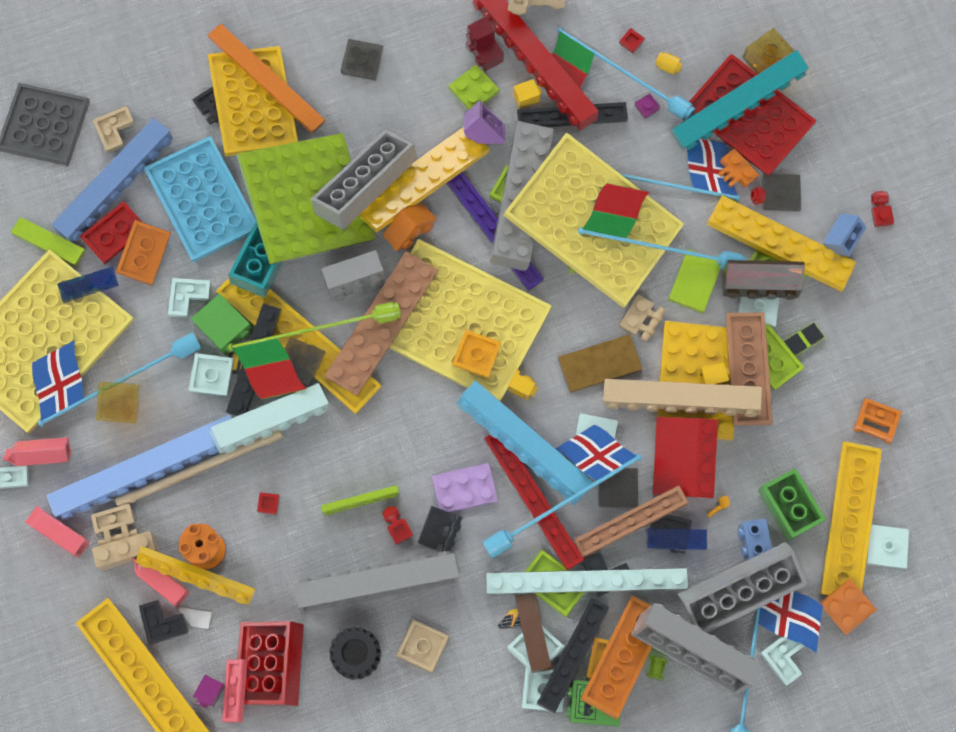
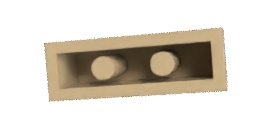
(123, 550)

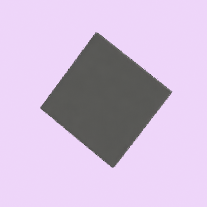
(43, 124)

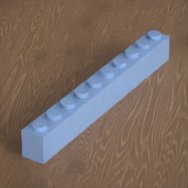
(134, 472)

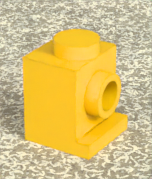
(522, 386)

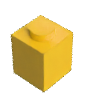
(527, 94)
(715, 374)

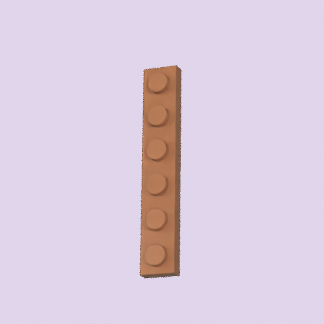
(631, 521)

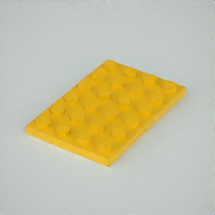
(245, 111)
(683, 354)

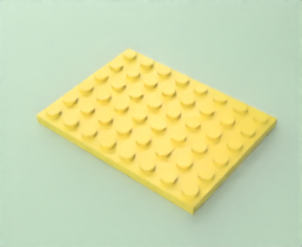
(562, 200)
(472, 301)
(39, 322)

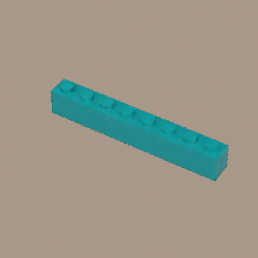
(740, 99)

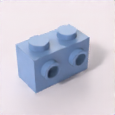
(845, 234)
(754, 538)

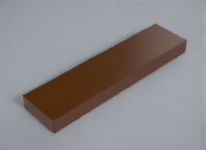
(533, 633)

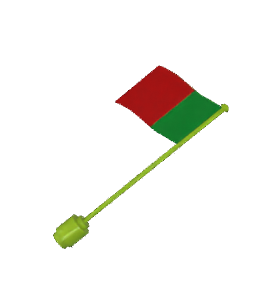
(270, 365)

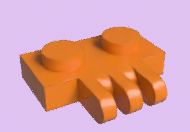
(737, 169)

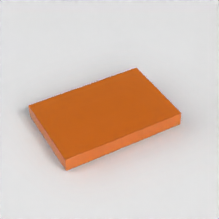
(143, 252)

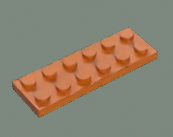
(619, 664)

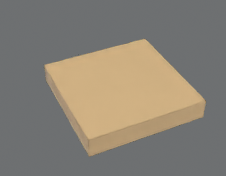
(422, 646)

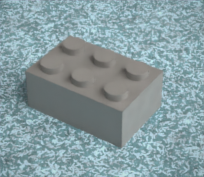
(353, 276)

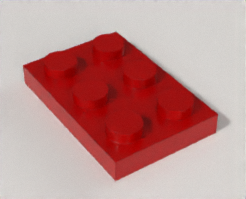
(110, 233)

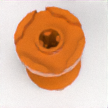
(202, 546)

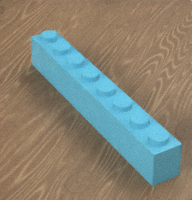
(523, 441)

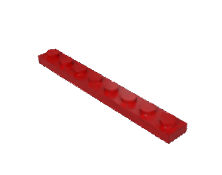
(536, 503)

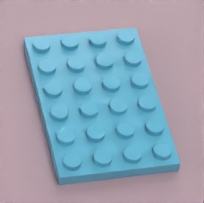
(201, 198)

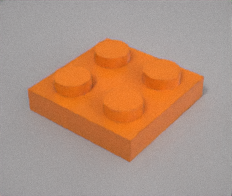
(848, 606)

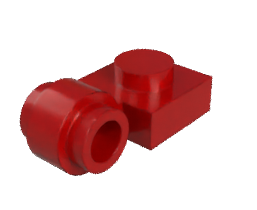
(881, 214)
(399, 529)

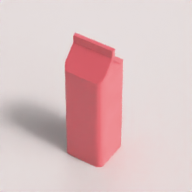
(39, 452)
(57, 532)
(163, 584)

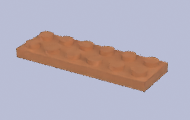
(749, 361)

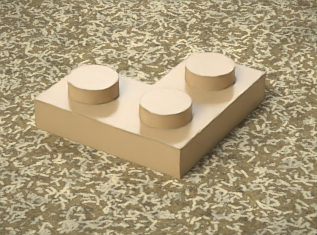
(110, 124)

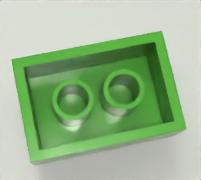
(791, 504)

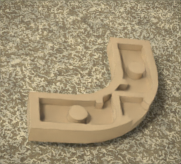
(520, 6)

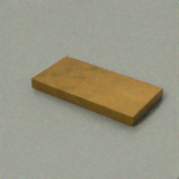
(600, 362)

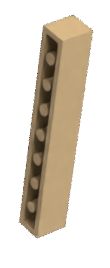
(682, 396)

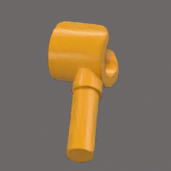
(724, 503)

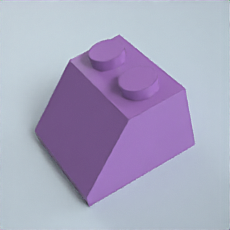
(483, 125)

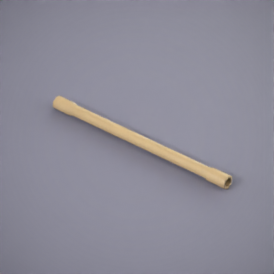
(133, 496)

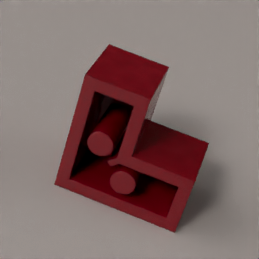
(483, 45)

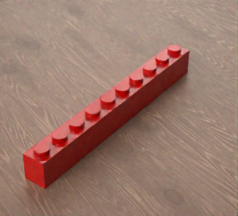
(539, 62)

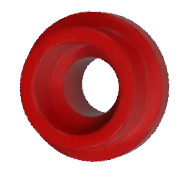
(758, 195)

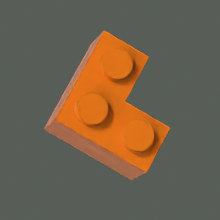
(408, 225)

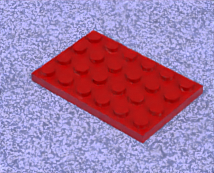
(761, 134)

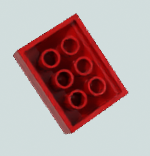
(685, 456)
(273, 662)

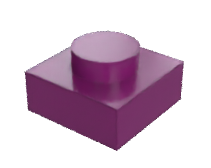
(647, 106)

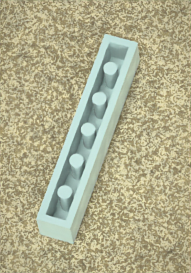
(269, 418)

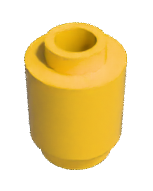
(668, 63)

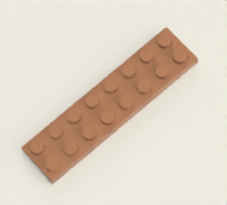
(372, 340)

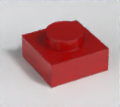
(631, 40)
(268, 503)

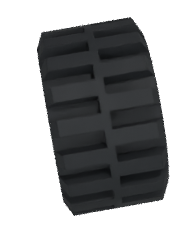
(337, 653)

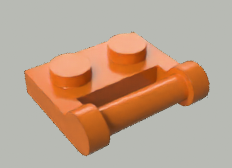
(880, 415)

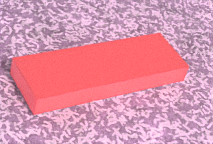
(234, 691)

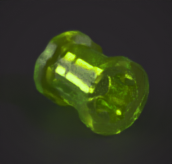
(657, 668)

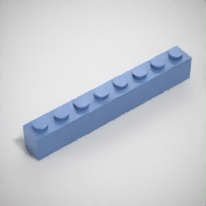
(112, 181)

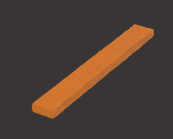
(266, 78)

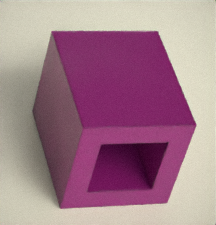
(208, 691)

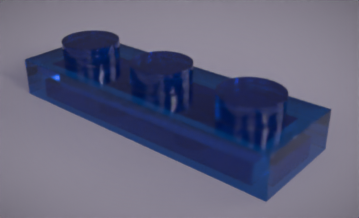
(88, 284)
(676, 539)

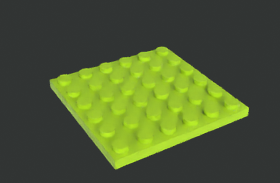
(281, 190)

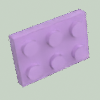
(465, 488)

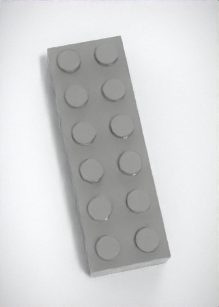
(364, 179)
(743, 588)
(696, 649)

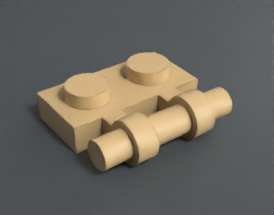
(636, 316)
(114, 519)

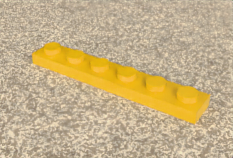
(197, 576)

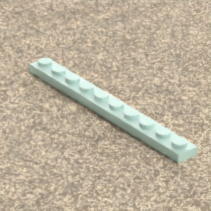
(587, 581)

